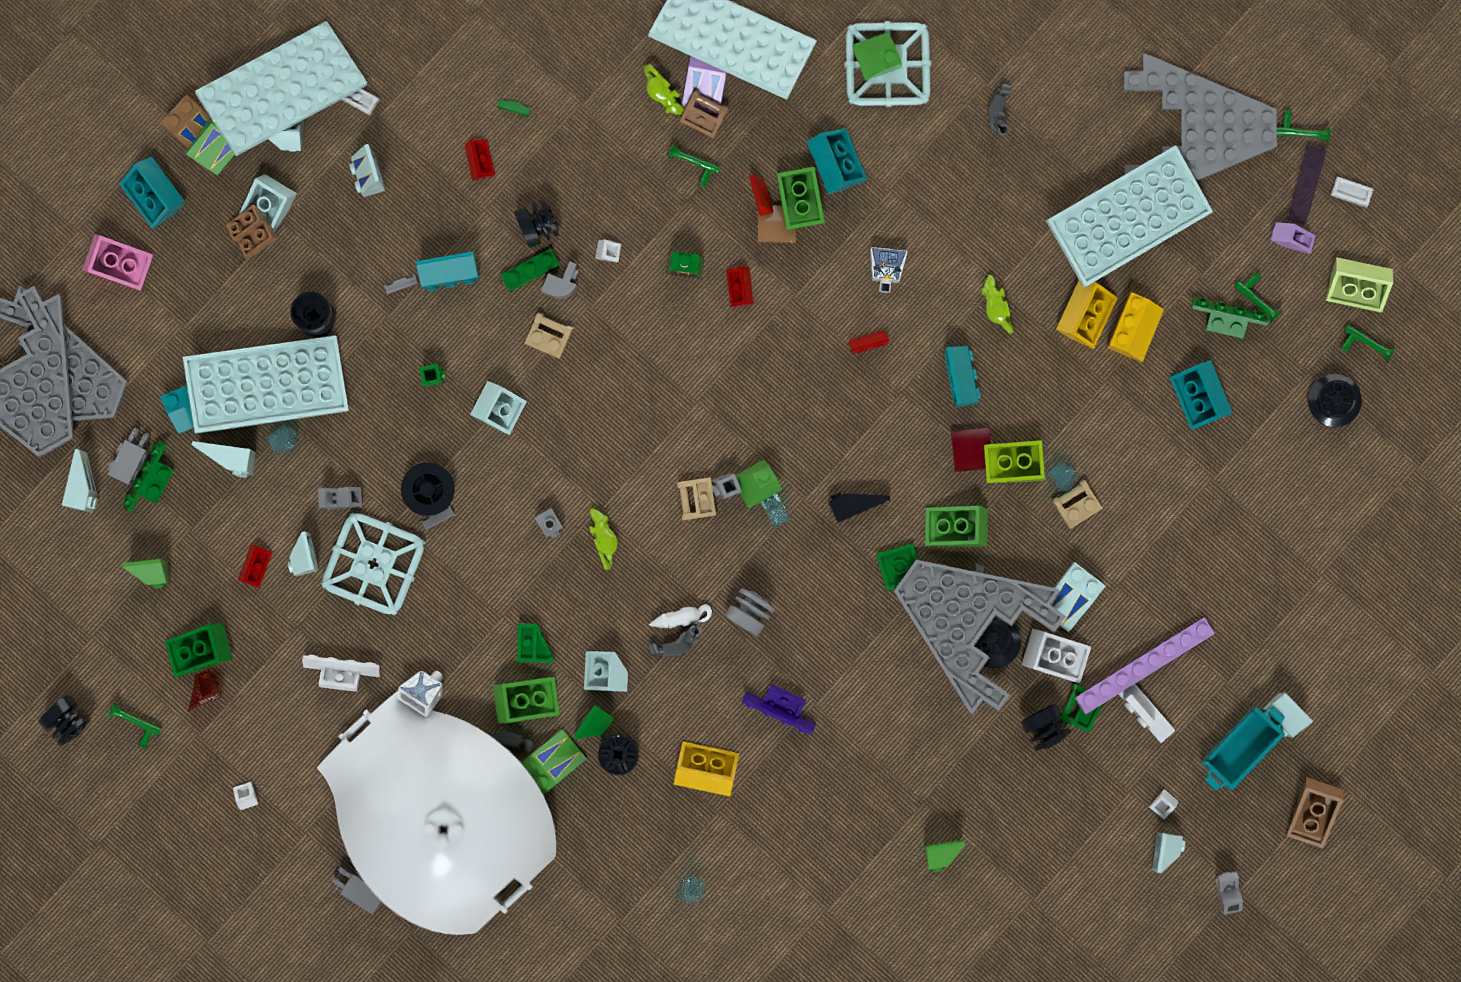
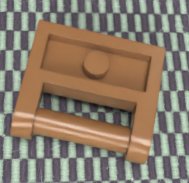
(701, 120)

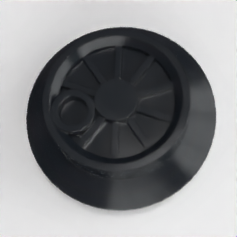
(1334, 400)
(427, 489)
(1000, 643)

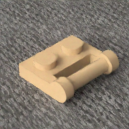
(545, 341)
(703, 498)
(1080, 510)

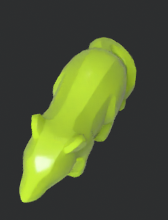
(659, 91)
(996, 308)
(605, 538)

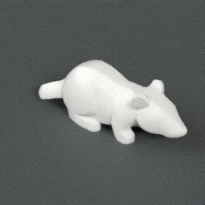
(685, 617)

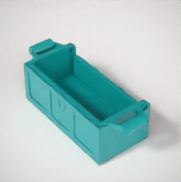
(1242, 748)

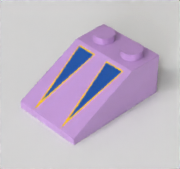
(706, 80)

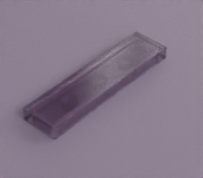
(1307, 184)

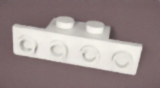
(340, 673)
(1146, 712)

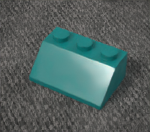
(836, 160)
(151, 192)
(448, 271)
(961, 376)
(1201, 395)
(178, 409)

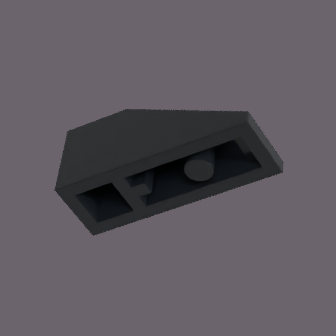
(850, 505)

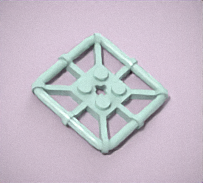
(895, 77)
(378, 575)

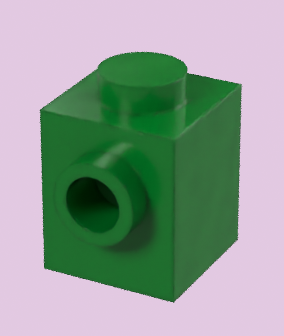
(432, 375)

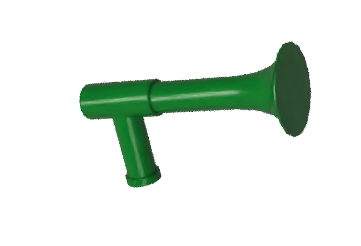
(1287, 131)
(709, 167)
(1245, 290)
(1356, 334)
(149, 727)

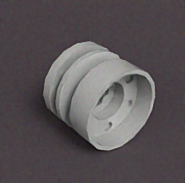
(749, 612)

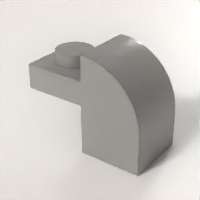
(561, 288)
(339, 497)
(1229, 893)

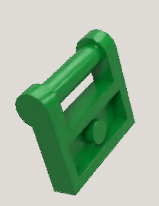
(1082, 721)

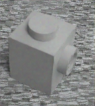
(726, 486)
(549, 524)

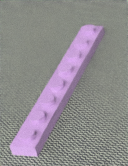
(1144, 665)

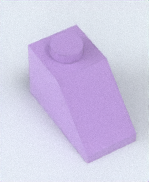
(1293, 237)

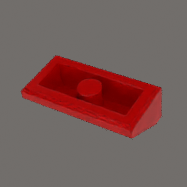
(479, 159)
(761, 195)
(740, 286)
(868, 342)
(255, 566)

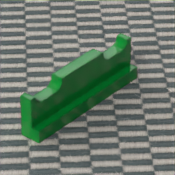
(514, 107)

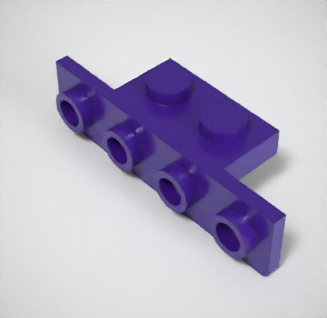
(781, 705)

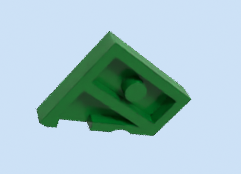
(532, 645)

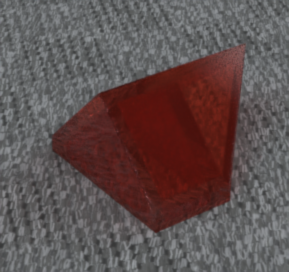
(204, 690)

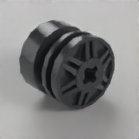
(536, 223)
(309, 304)
(64, 720)
(1045, 727)
(619, 743)

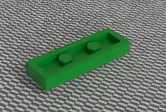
(530, 270)

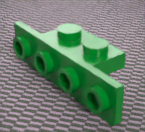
(1228, 319)
(151, 479)

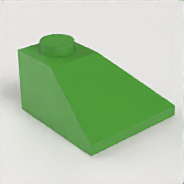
(877, 56)
(757, 483)
(151, 572)
(942, 854)

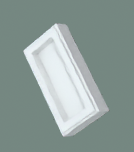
(1351, 192)

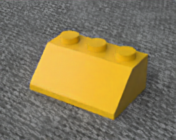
(1087, 313)
(1135, 327)
(706, 768)

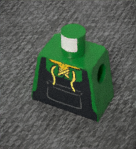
(685, 264)

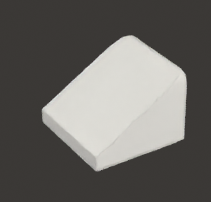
(608, 250)
(245, 796)
(1164, 804)

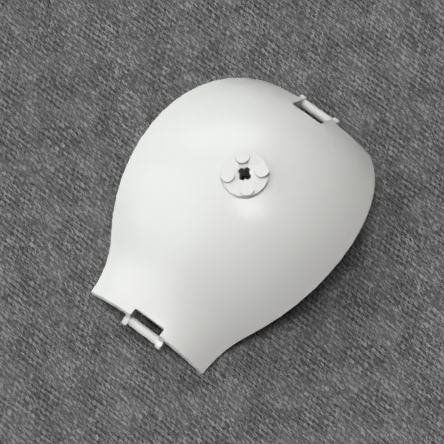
(423, 773)

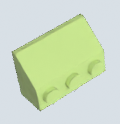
(1359, 285)

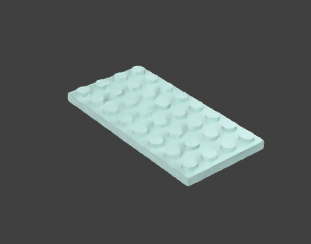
(735, 41)
(281, 88)
(1129, 216)
(265, 384)

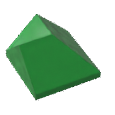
(594, 724)

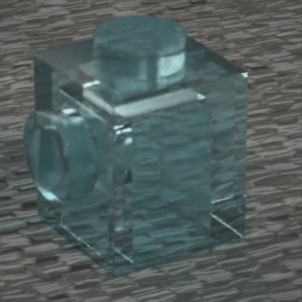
(282, 439)
(1062, 476)
(778, 514)
(690, 890)

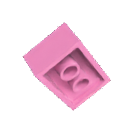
(117, 262)

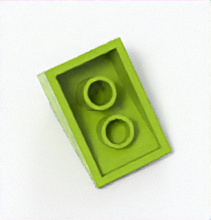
(1015, 462)

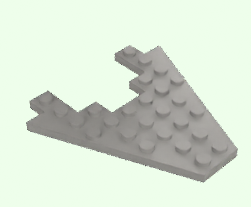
(1216, 122)
(93, 383)
(36, 386)
(956, 608)

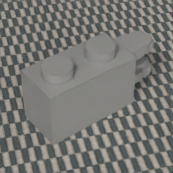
(129, 458)
(358, 891)

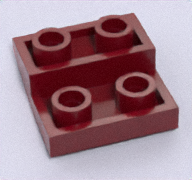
(969, 449)

